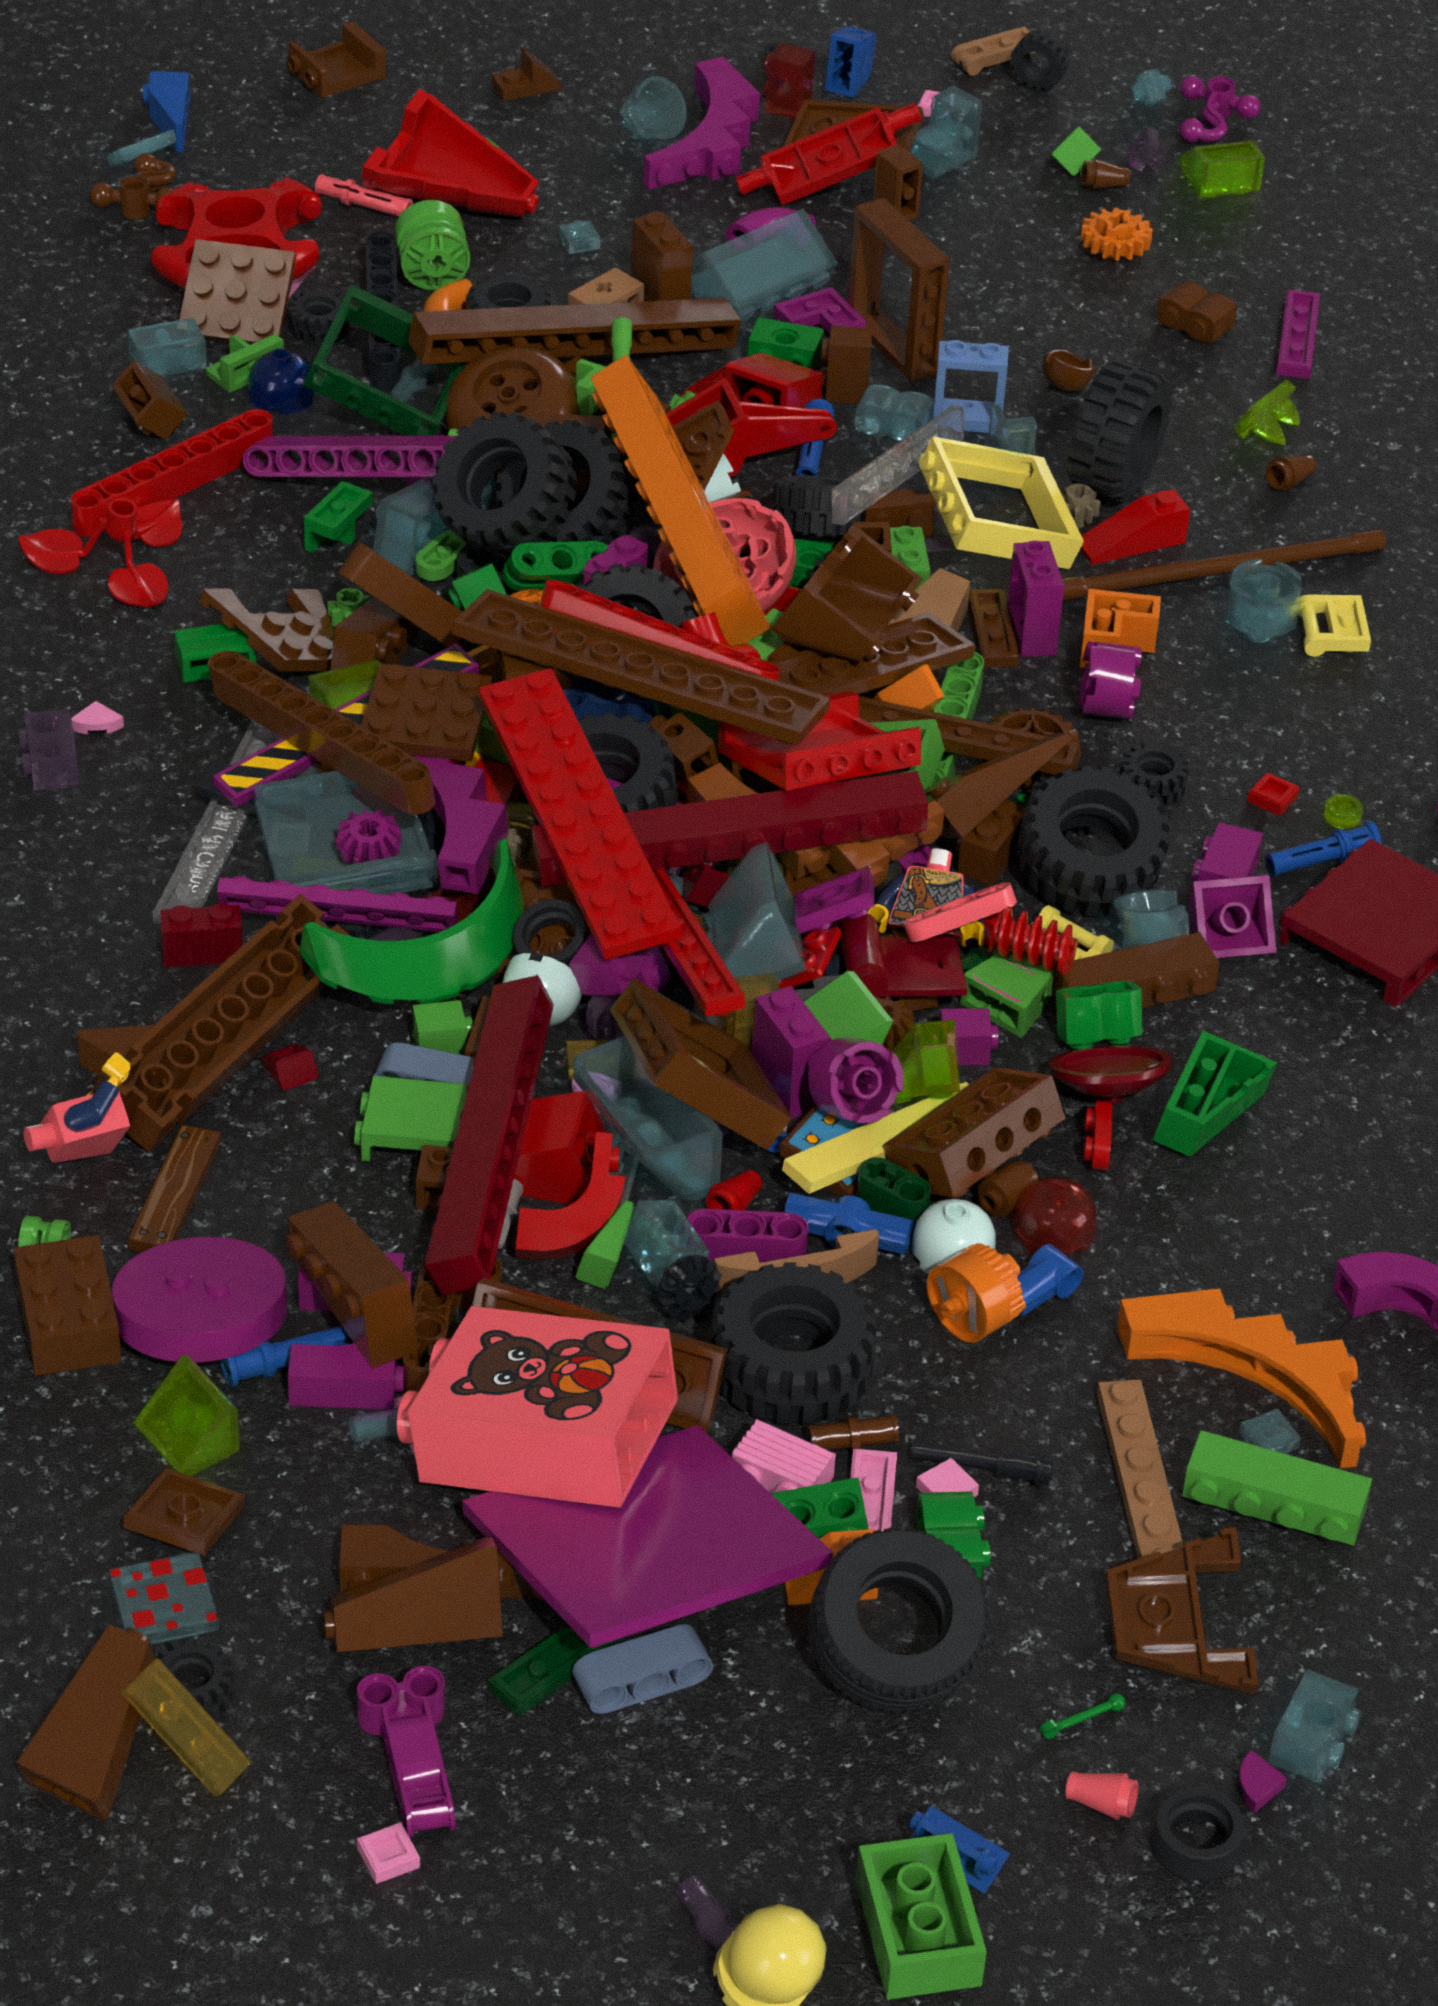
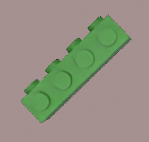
(1277, 1487)

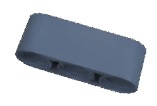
(425, 1064)
(642, 1668)

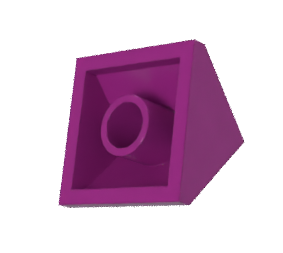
(1233, 915)

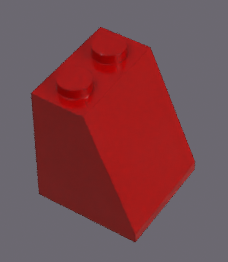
(773, 381)
(558, 1147)

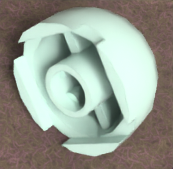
(556, 978)
(948, 1229)

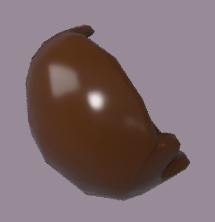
(1067, 370)

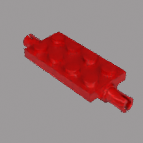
(828, 155)

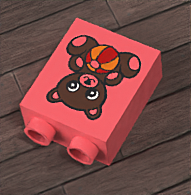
(541, 1406)

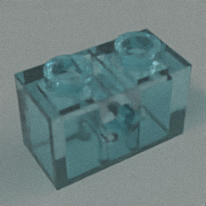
(661, 1236)

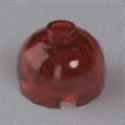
(1056, 1214)

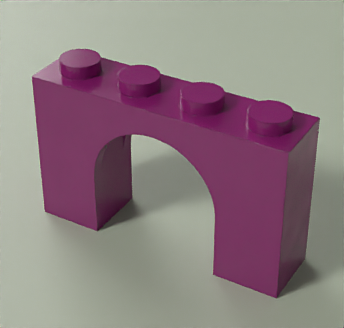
(340, 1373)

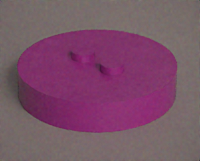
(200, 1299)

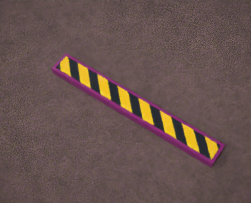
(284, 760)

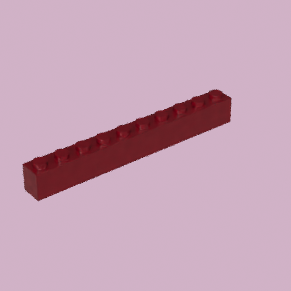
(782, 818)
(489, 1136)

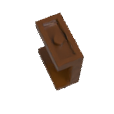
(339, 65)

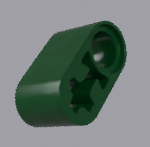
(892, 1189)

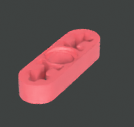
(959, 912)

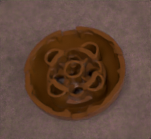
(528, 381)

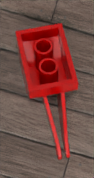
(758, 426)

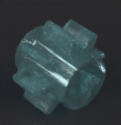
(1151, 87)

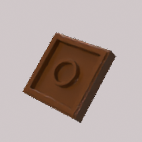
(184, 1511)

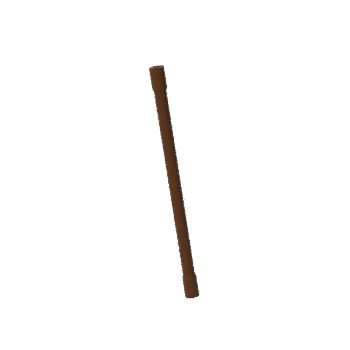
(1354, 543)

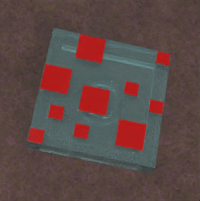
(165, 1598)

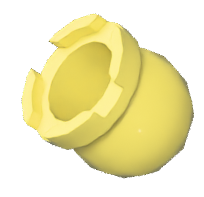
(771, 1958)

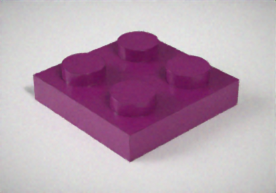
(832, 900)

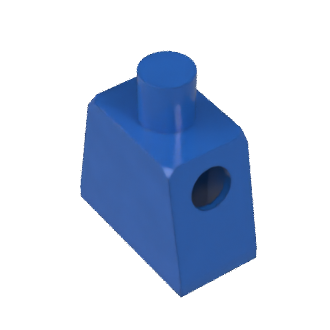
(849, 54)

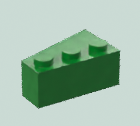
(1212, 1092)

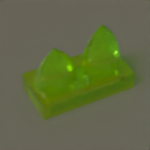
(1263, 415)

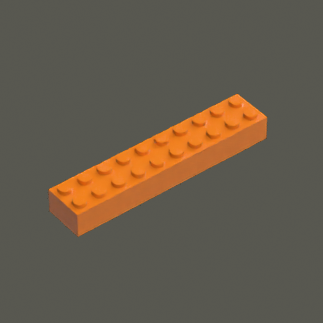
(678, 502)

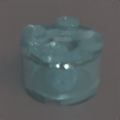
(1263, 599)

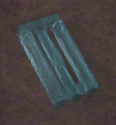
(145, 146)

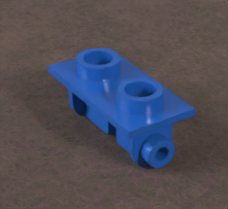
(978, 1856)

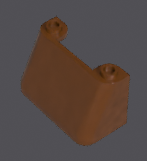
(849, 599)

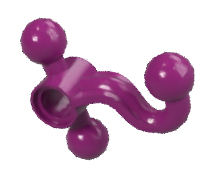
(1219, 105)

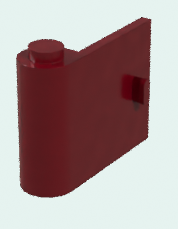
(899, 965)

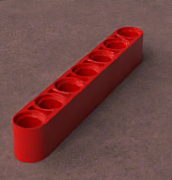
(173, 469)
(602, 611)

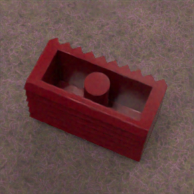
(200, 934)

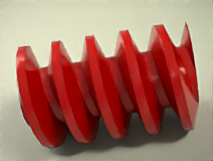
(1034, 941)

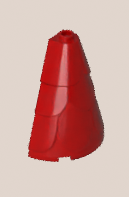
(449, 162)

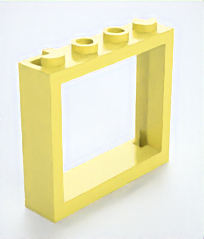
(950, 459)

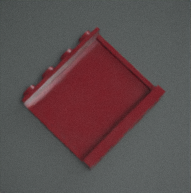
(1376, 915)

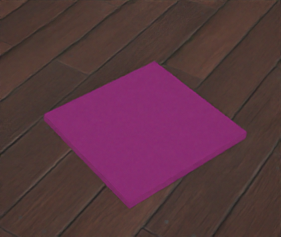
(679, 1544)

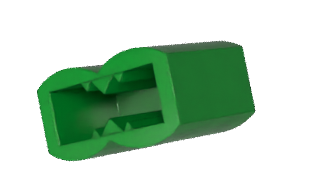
(1099, 1013)
(957, 1522)

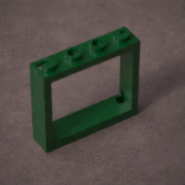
(394, 326)

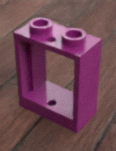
(1035, 598)

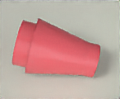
(1104, 1792)

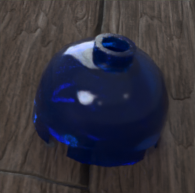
(278, 382)

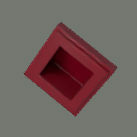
(291, 1066)

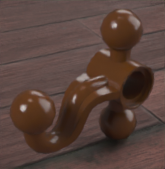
(135, 190)

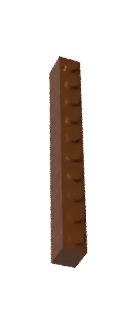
(574, 329)

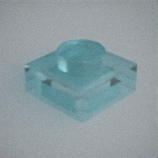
(579, 236)

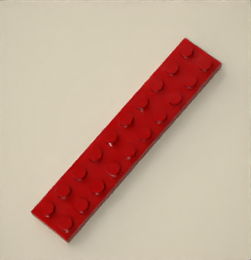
(579, 814)

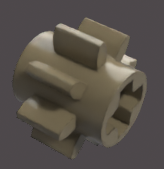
(1081, 503)

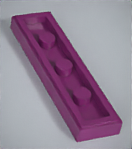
(1298, 334)

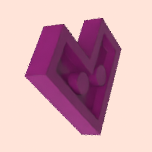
(821, 308)

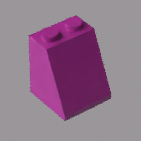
(783, 1043)

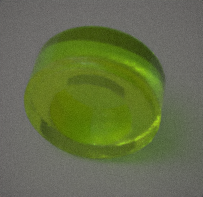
(1343, 811)

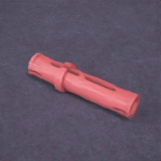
(351, 193)

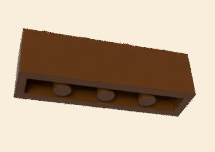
(1162, 969)

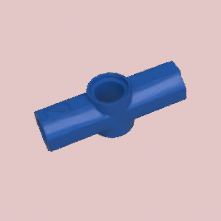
(851, 1216)

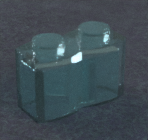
(892, 413)

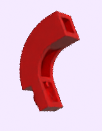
(574, 1227)

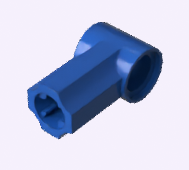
(1048, 1275)

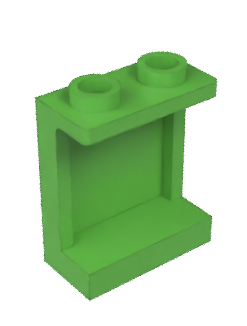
(409, 1114)

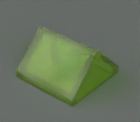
(190, 1420)

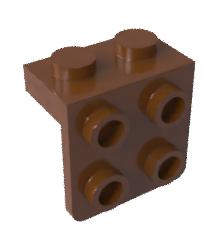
(903, 509)

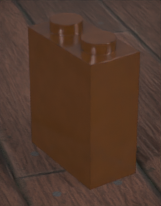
(661, 258)

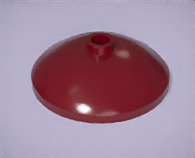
(1111, 1070)

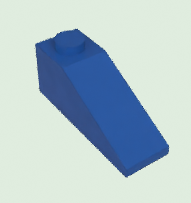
(169, 103)

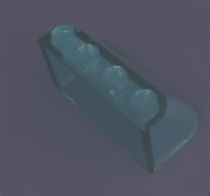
(764, 265)
(755, 920)
(659, 1129)

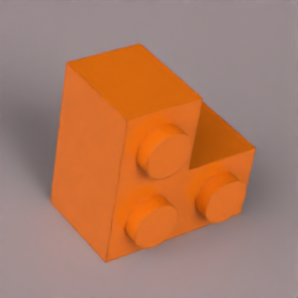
(1121, 620)

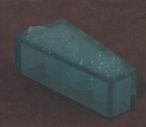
(411, 521)

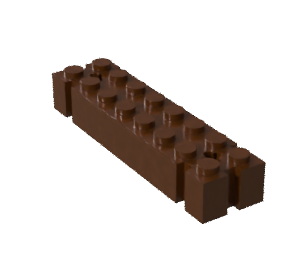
(219, 1026)

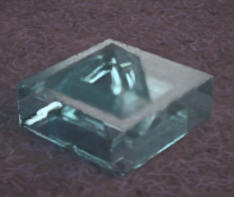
(1270, 1432)

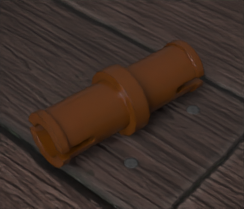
(855, 1433)

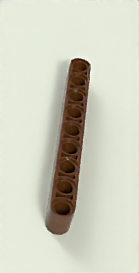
(322, 732)

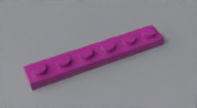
(340, 905)

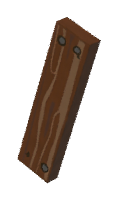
(175, 1188)

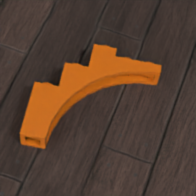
(1204, 1330)

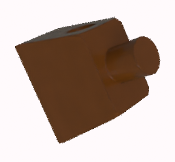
(687, 746)

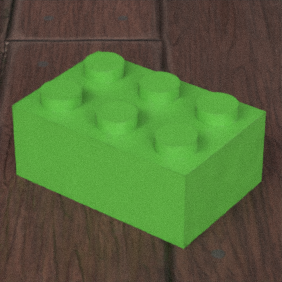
(920, 1916)

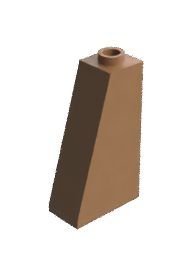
(943, 597)

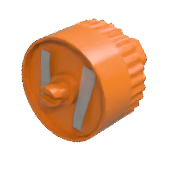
(975, 1292)

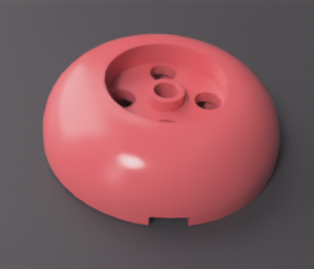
(750, 531)

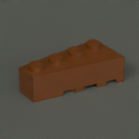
(356, 1282)

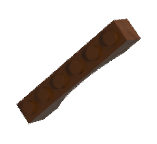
(379, 1550)

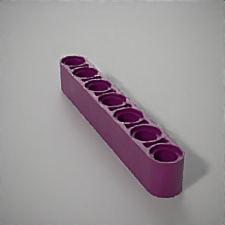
(345, 455)

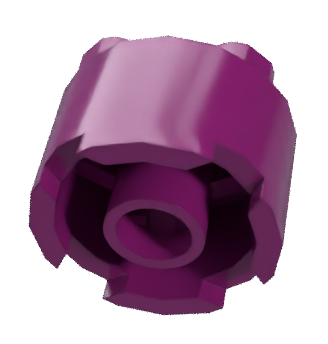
(1109, 680)
(854, 1079)

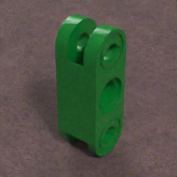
(534, 562)

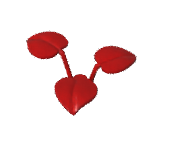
(144, 585)

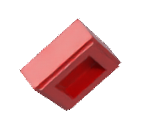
(1273, 794)

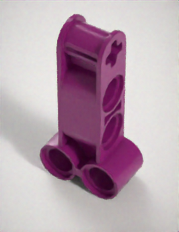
(406, 1719)

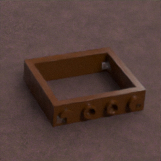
(873, 226)
(700, 1064)

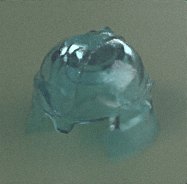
(654, 110)
(1148, 919)

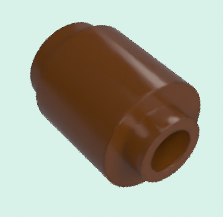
(1003, 1188)

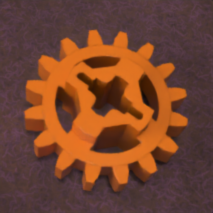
(1116, 234)

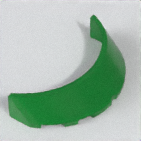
(427, 966)

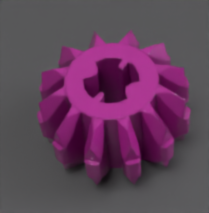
(368, 837)

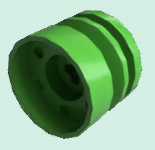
(432, 244)

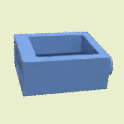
(986, 357)

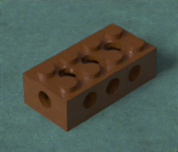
(978, 1130)

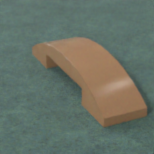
(851, 1258)

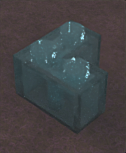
(951, 134)

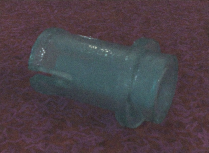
(373, 1425)

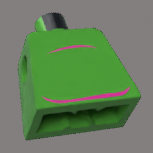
(1010, 990)

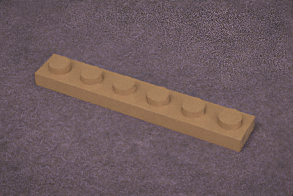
(1139, 1467)

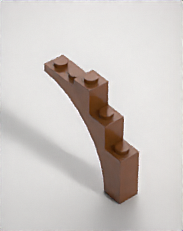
(843, 857)

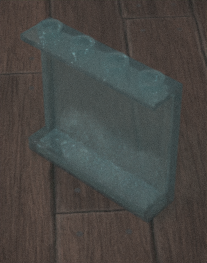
(301, 831)

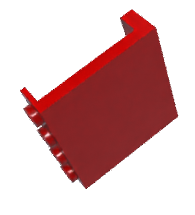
(833, 751)

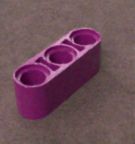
(740, 1231)

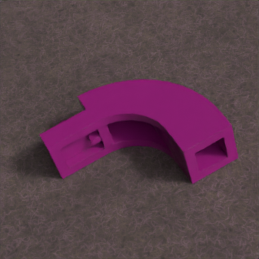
(1388, 1282)

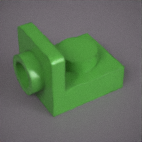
(585, 386)

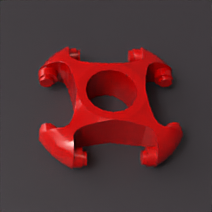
(236, 217)

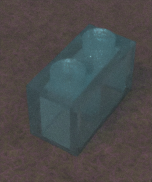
(169, 347)

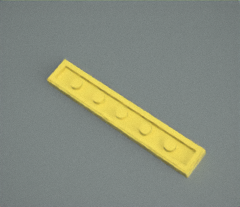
(844, 1154)

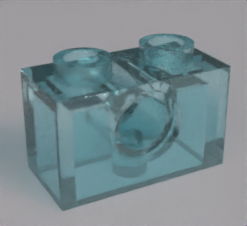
(1314, 1726)

